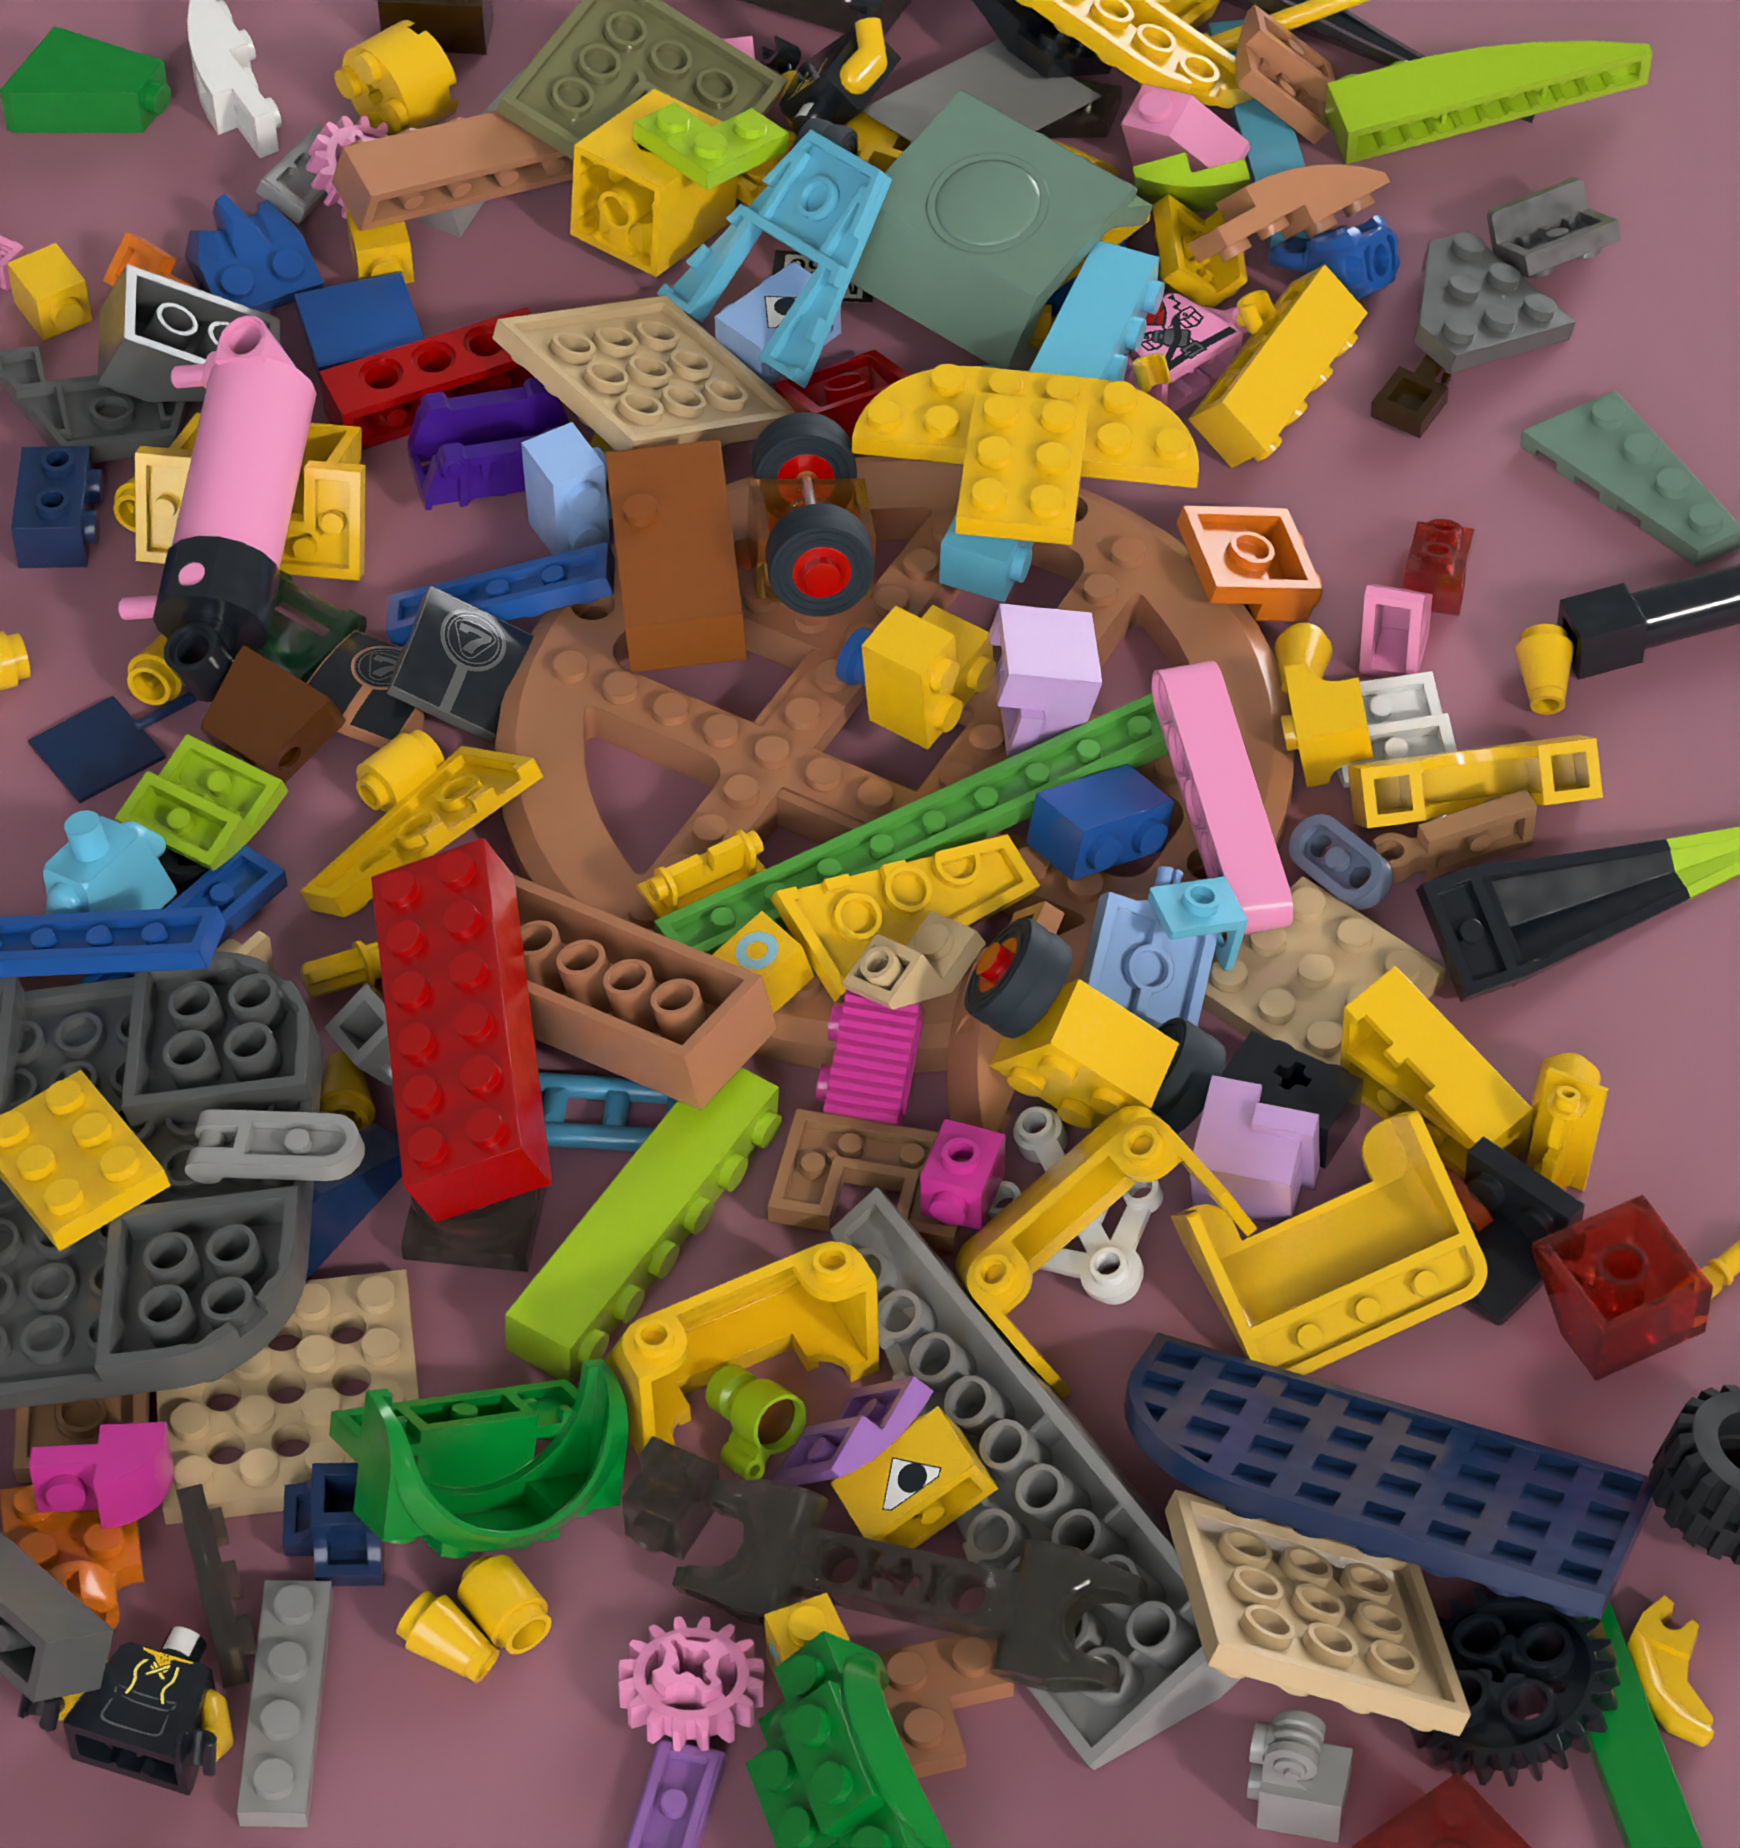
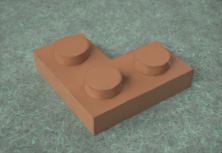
(927, 1686)

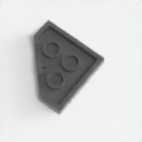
(1480, 307)

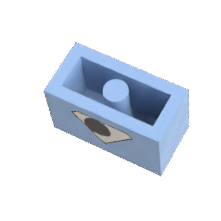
(753, 319)

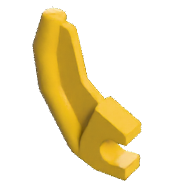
(1662, 1667)

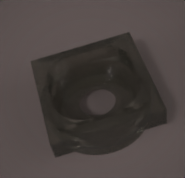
(485, 1238)

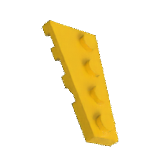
(429, 818)
(846, 912)

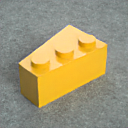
(1424, 1064)

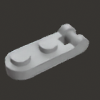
(274, 1146)

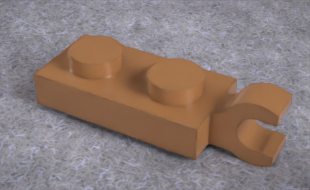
(1461, 838)

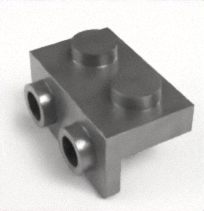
(1550, 229)

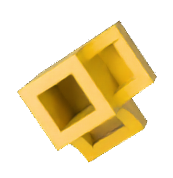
(1325, 723)

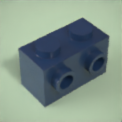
(55, 507)

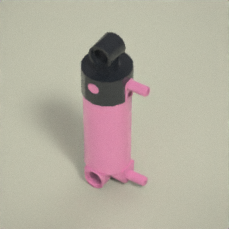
(234, 507)

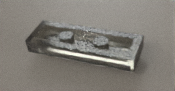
(217, 1585)

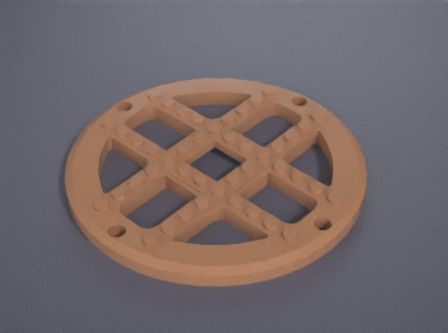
(776, 766)

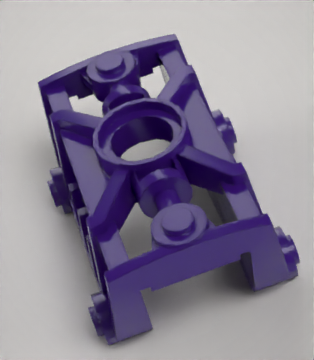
(478, 441)

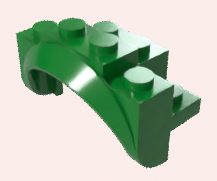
(466, 1464)
(835, 1757)

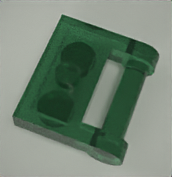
(296, 646)

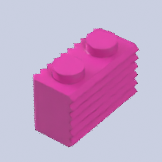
(870, 1060)

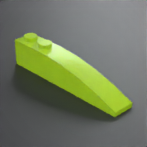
(1474, 90)

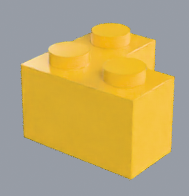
(924, 672)

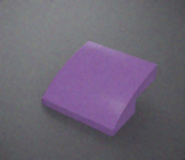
(862, 1431)

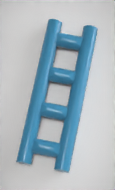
(617, 1094)

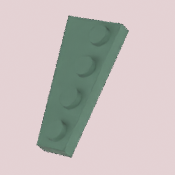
(1637, 474)

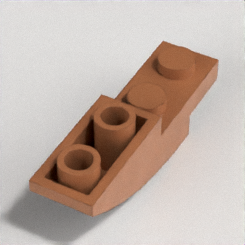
(1289, 204)
(976, 1090)

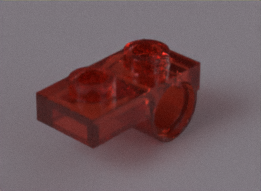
(1439, 563)

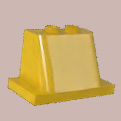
(326, 515)

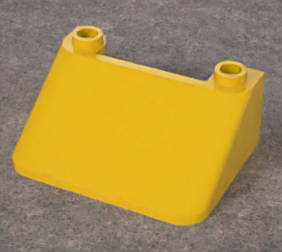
(1345, 1266)

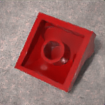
(842, 388)

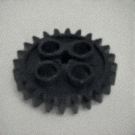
(1515, 1683)

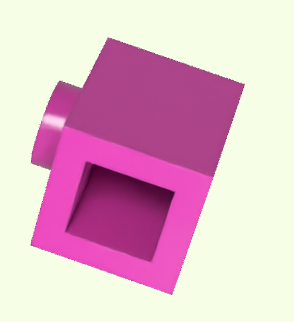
(962, 1174)

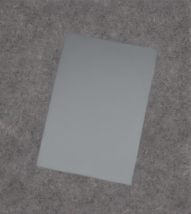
(990, 76)

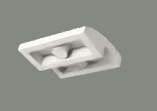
(1404, 719)

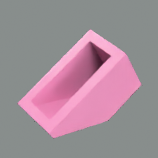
(1174, 123)
(1393, 631)

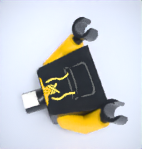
(838, 78)
(150, 1717)

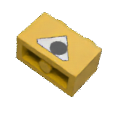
(916, 1483)

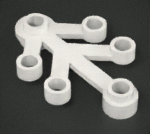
(1101, 1253)

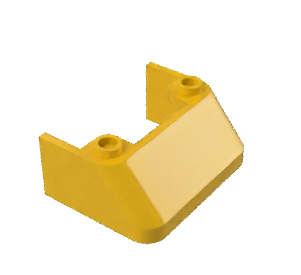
(1061, 1203)

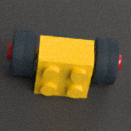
(1079, 1044)

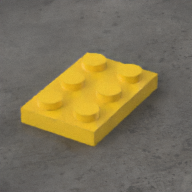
(74, 1161)

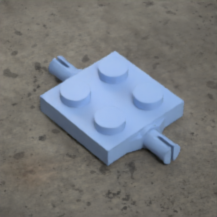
(1139, 964)

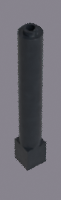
(1616, 626)

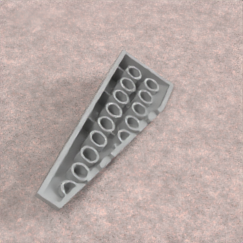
(1050, 1488)

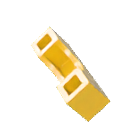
(1457, 780)

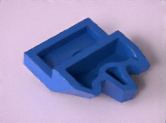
(252, 258)

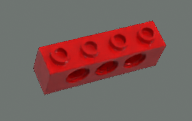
(388, 386)

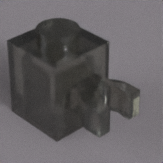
(662, 1500)

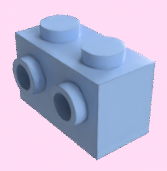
(566, 490)

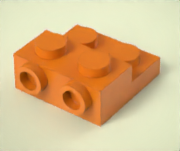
(1252, 560)

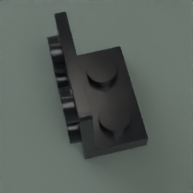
(1522, 1211)

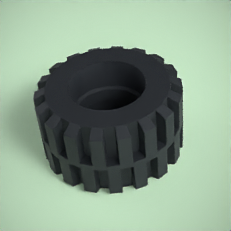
(1700, 1473)

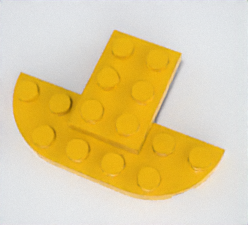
(1152, 43)
(1026, 442)

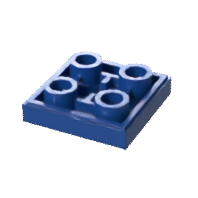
(357, 319)

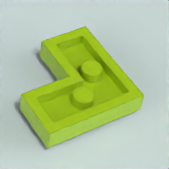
(707, 152)

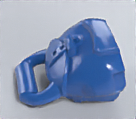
(1358, 255)

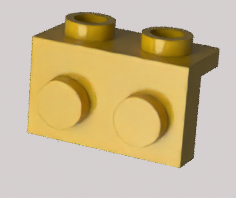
(1201, 282)

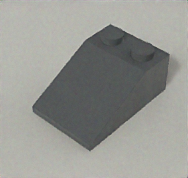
(158, 325)

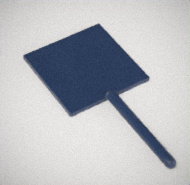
(102, 746)

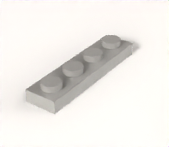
(285, 1704)

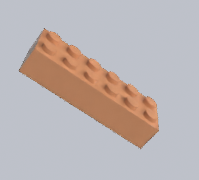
(637, 998)

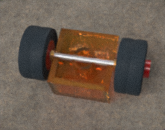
(809, 518)

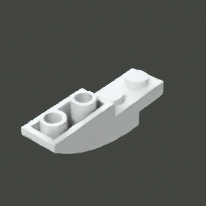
(225, 77)

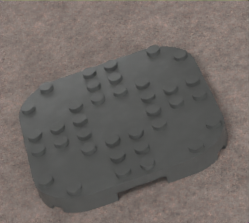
(200, 1267)

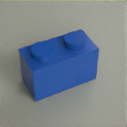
(1100, 821)

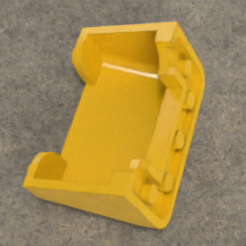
(808, 1302)

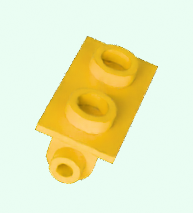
(703, 874)
(1566, 1129)

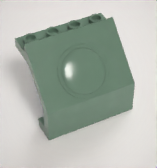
(987, 228)

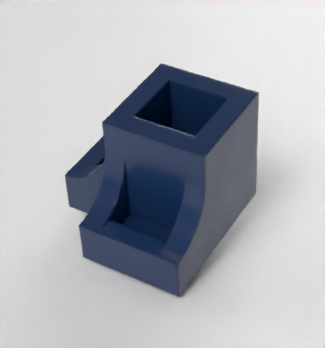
(323, 1525)

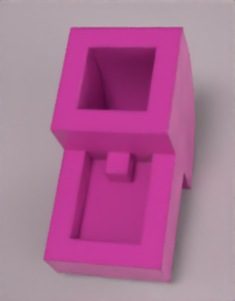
(118, 1476)

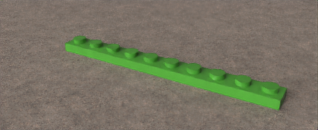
(936, 822)

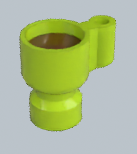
(762, 1416)

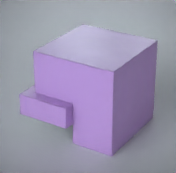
(1044, 672)
(1256, 1150)

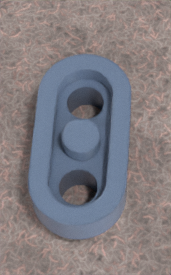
(1343, 864)

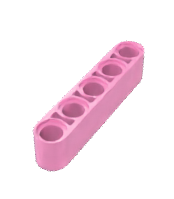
(1221, 791)

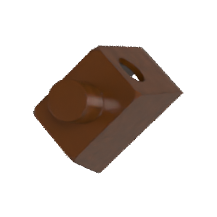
(269, 716)

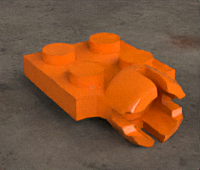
(76, 1549)

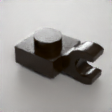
(1412, 398)

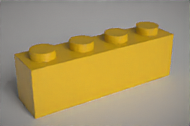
(1279, 368)

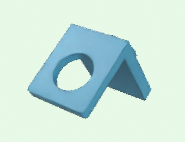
(1202, 909)

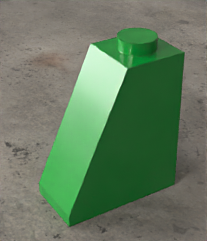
(84, 88)

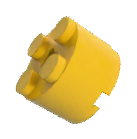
(398, 79)

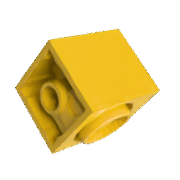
(636, 201)

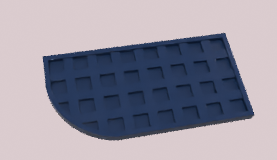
(1387, 1476)

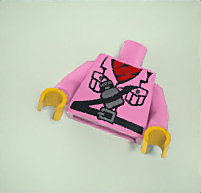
(1192, 346)

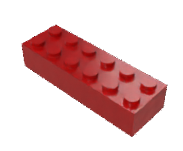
(460, 1031)

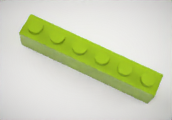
(639, 1226)

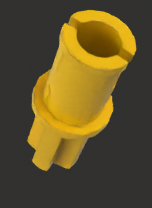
(342, 969)

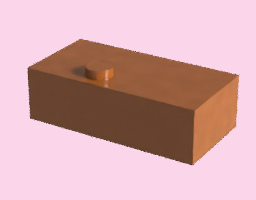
(676, 556)

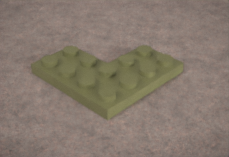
(619, 52)

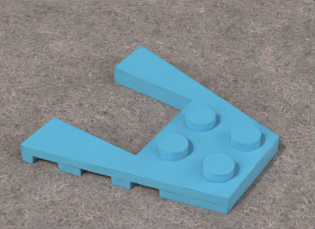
(819, 206)

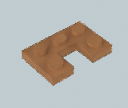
(837, 1150)

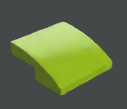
(1195, 190)
(204, 802)

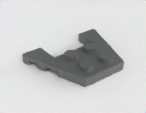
(87, 413)

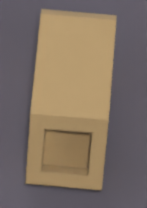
(920, 970)

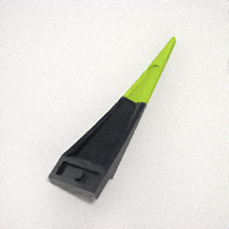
(1531, 914)

